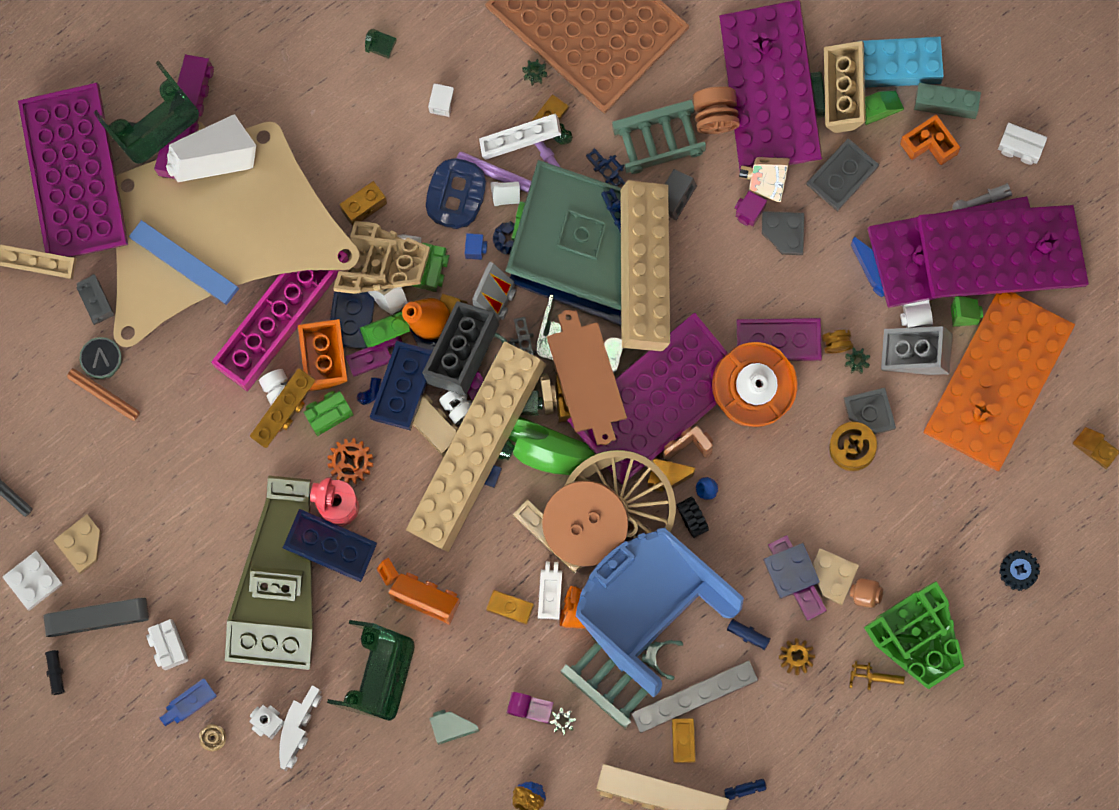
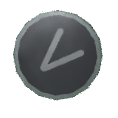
(100, 358)

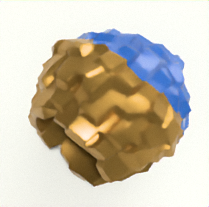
(528, 796)

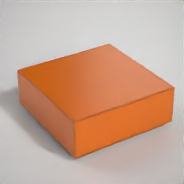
(387, 571)

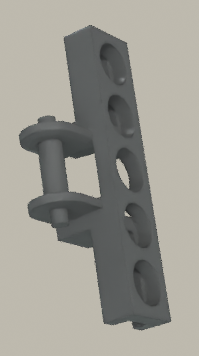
(521, 338)

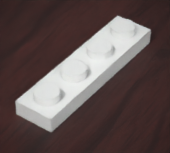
(520, 136)

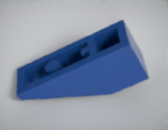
(868, 263)

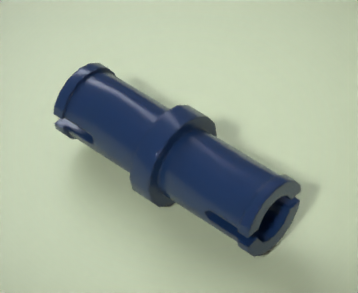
(748, 634)

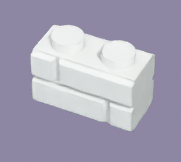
(1022, 144)
(167, 645)

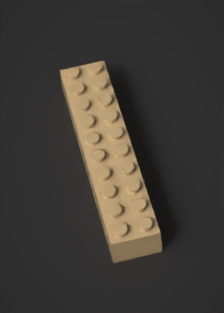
(476, 446)

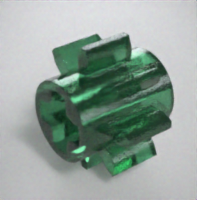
(537, 67)
(854, 367)
(567, 724)

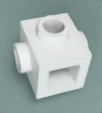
(271, 727)

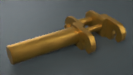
(878, 677)

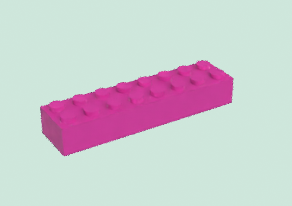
(272, 323)

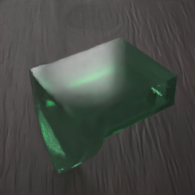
(379, 43)

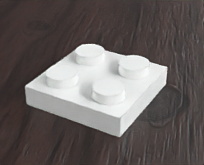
(32, 580)

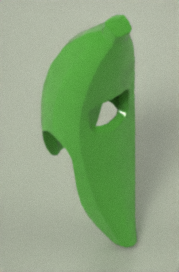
(547, 448)

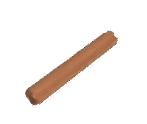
(103, 394)

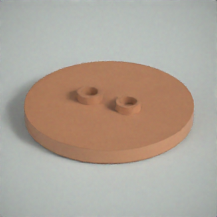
(584, 522)

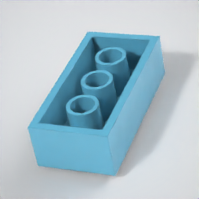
(903, 62)

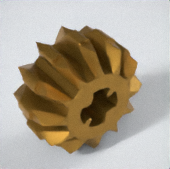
(793, 650)

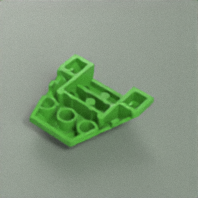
(919, 636)

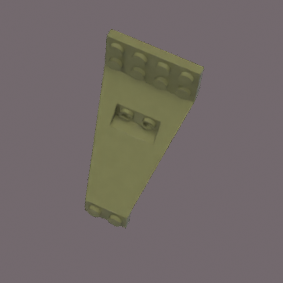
(274, 623)

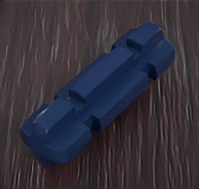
(745, 789)

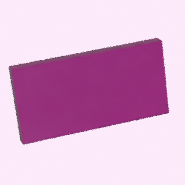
(795, 337)

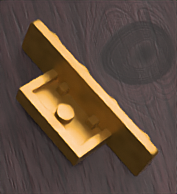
(284, 407)

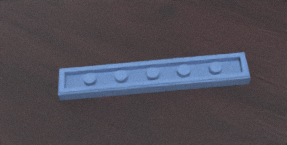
(184, 262)

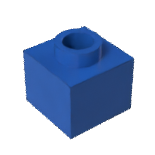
(475, 246)

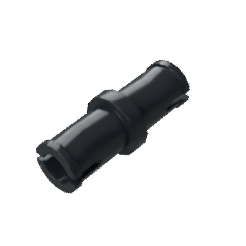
(54, 672)

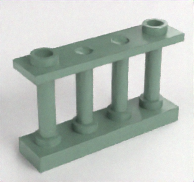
(663, 117)
(589, 688)

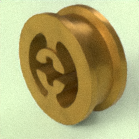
(866, 436)

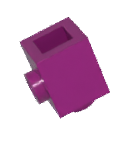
(750, 208)

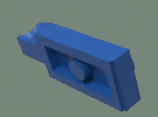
(188, 702)

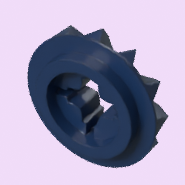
(499, 238)

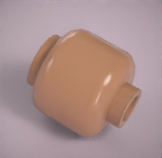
(866, 593)

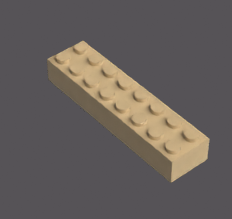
(645, 266)

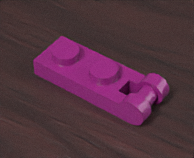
(371, 357)

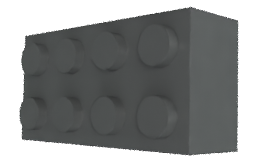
(461, 348)

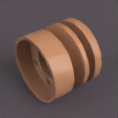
(716, 110)

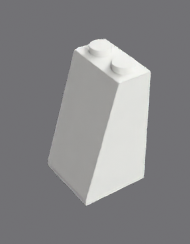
(212, 151)

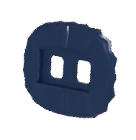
(470, 198)

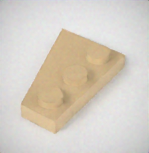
(549, 394)

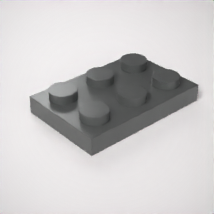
(842, 174)

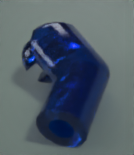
(369, 395)

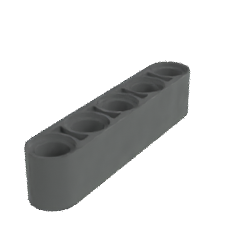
(96, 617)

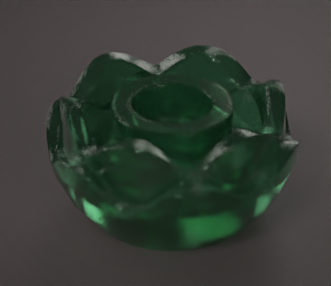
(565, 137)

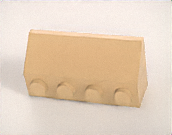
(844, 86)

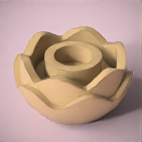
(206, 734)

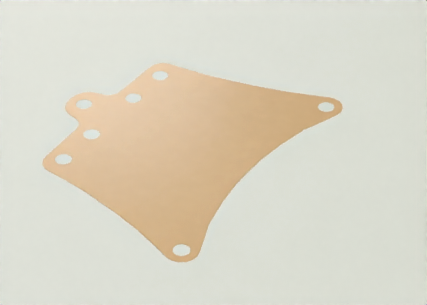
(233, 222)

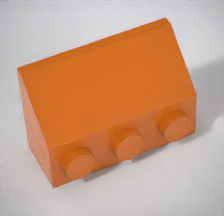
(323, 353)
(425, 597)

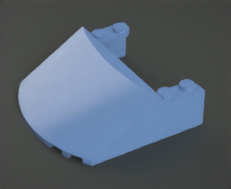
(642, 592)

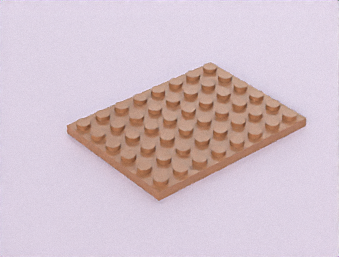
(594, 43)

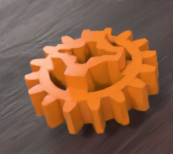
(344, 466)

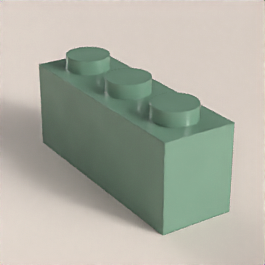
(947, 101)

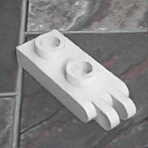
(550, 592)

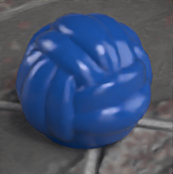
(706, 488)

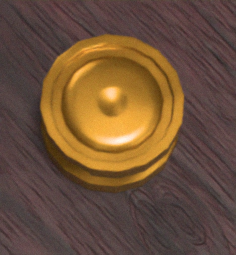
(837, 341)

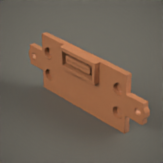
(586, 377)

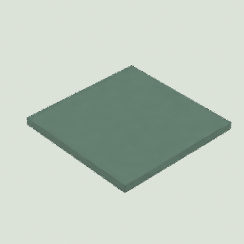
(569, 236)

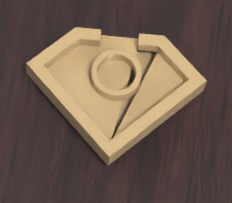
(80, 543)
(834, 575)

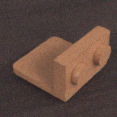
(701, 441)

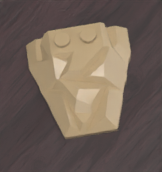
(383, 261)

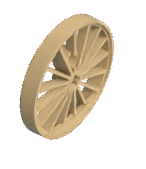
(607, 458)

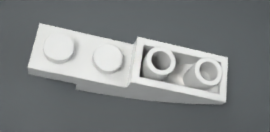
(292, 735)

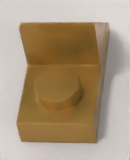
(1095, 446)

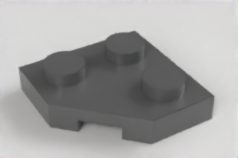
(784, 231)
(872, 410)

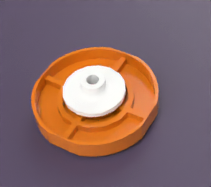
(736, 388)

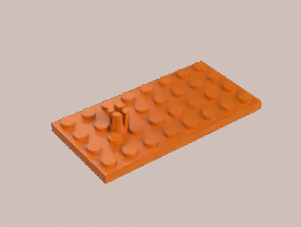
(999, 379)

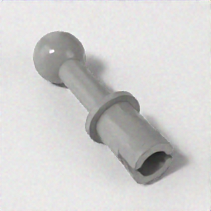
(992, 195)

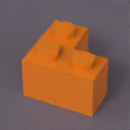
(931, 136)

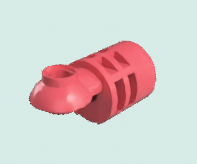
(329, 491)

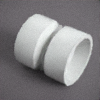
(273, 384)
(457, 412)

